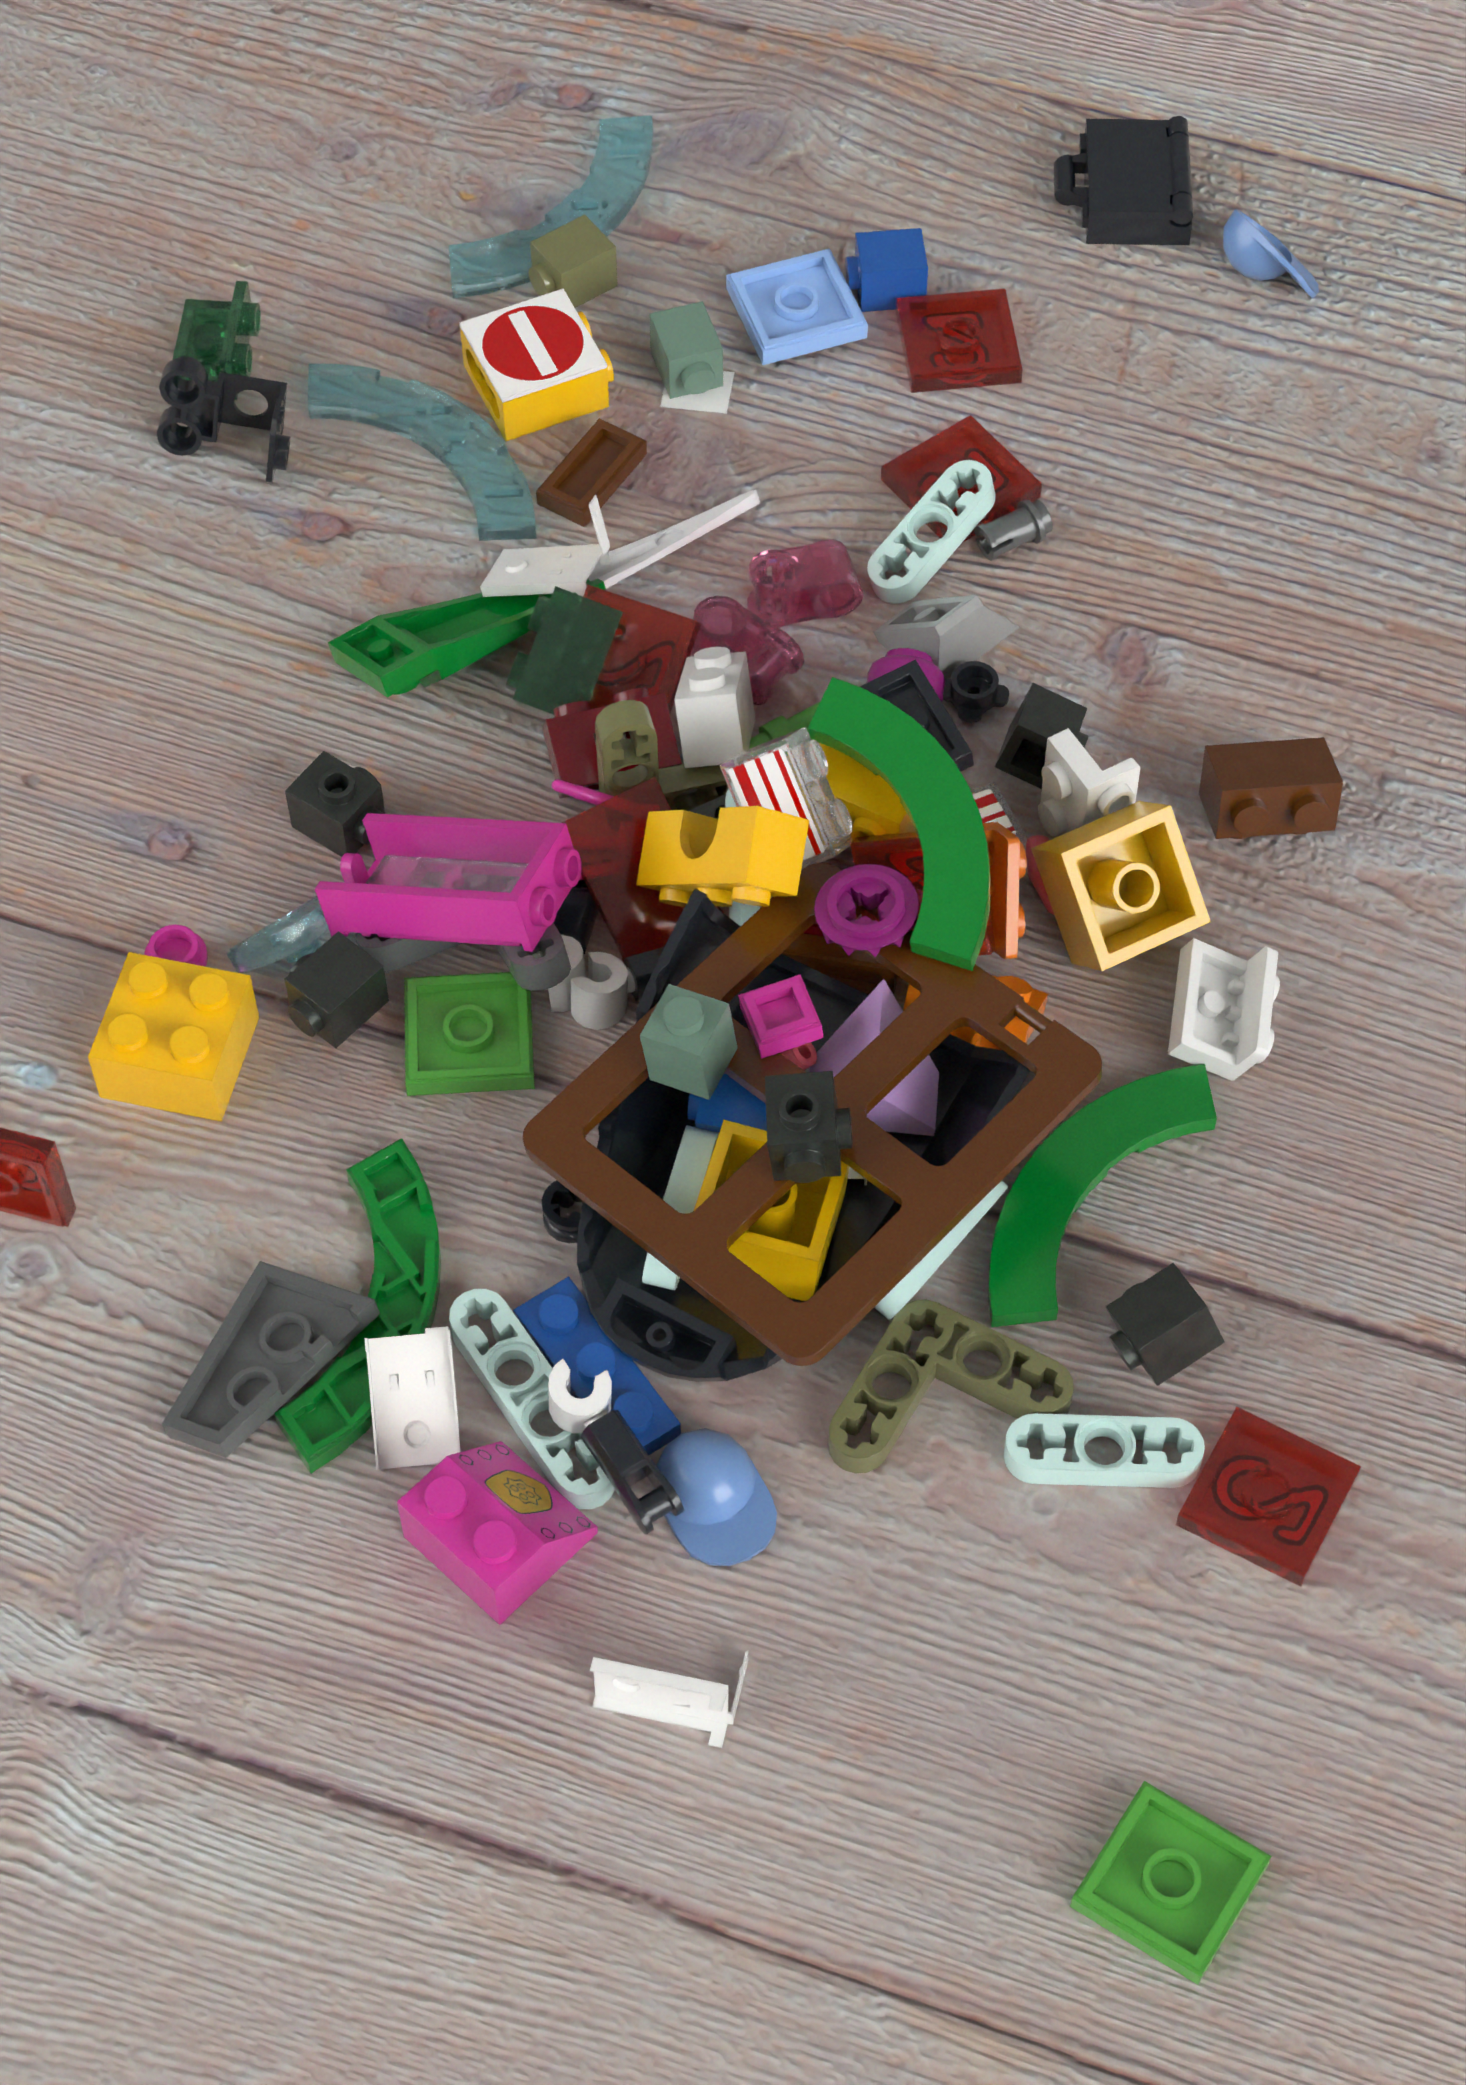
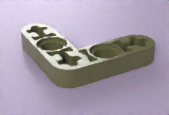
(643, 750)
(940, 1359)

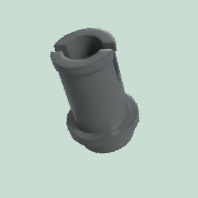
(1011, 530)

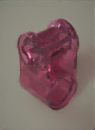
(808, 582)
(768, 649)

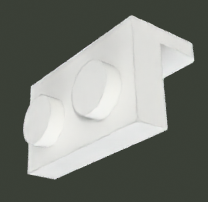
(1077, 788)
(1223, 1008)

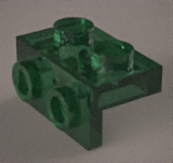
(220, 333)
(566, 652)

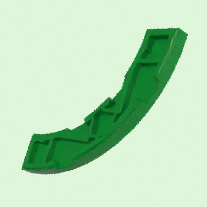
(938, 804)
(1066, 1172)
(406, 1291)

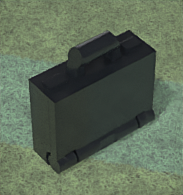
(1133, 181)

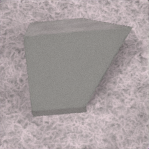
(947, 630)

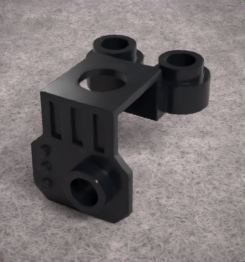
(207, 404)

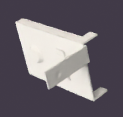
(542, 568)
(413, 1398)
(666, 1696)

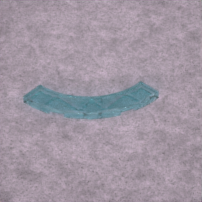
(605, 198)
(443, 428)

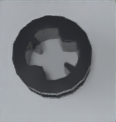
(558, 1227)

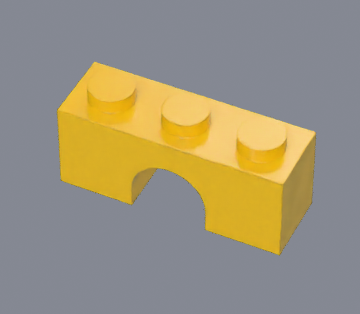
(734, 858)

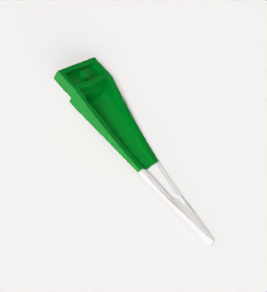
(439, 639)

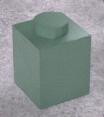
(686, 350)
(689, 1041)

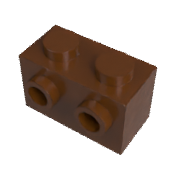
(1270, 788)

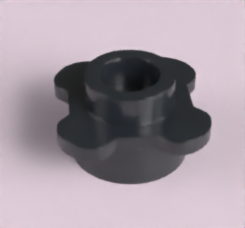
(974, 678)

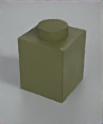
(575, 260)

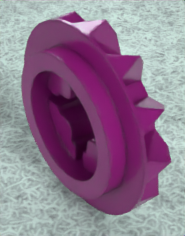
(871, 887)

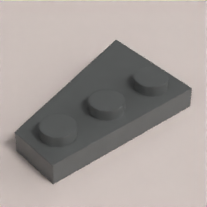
(263, 1354)

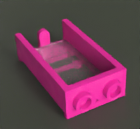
(454, 880)

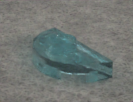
(284, 938)

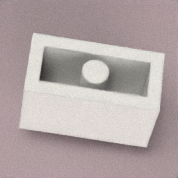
(714, 707)

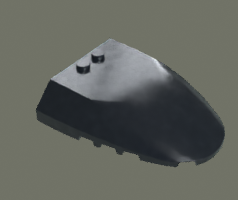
(681, 1329)

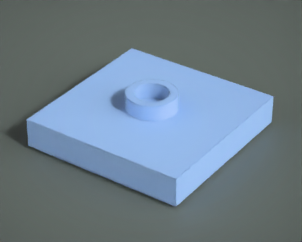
(796, 306)

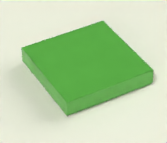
(467, 1034)
(1170, 1882)

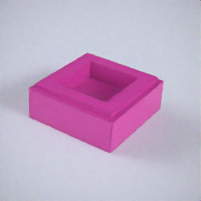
(780, 1016)

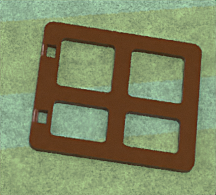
(929, 1195)

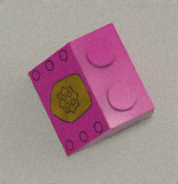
(492, 1526)

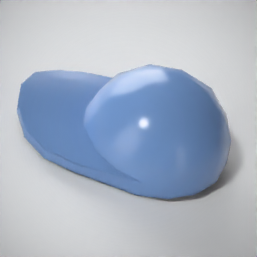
(1261, 254)
(723, 1498)

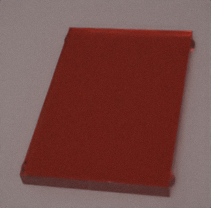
(610, 853)

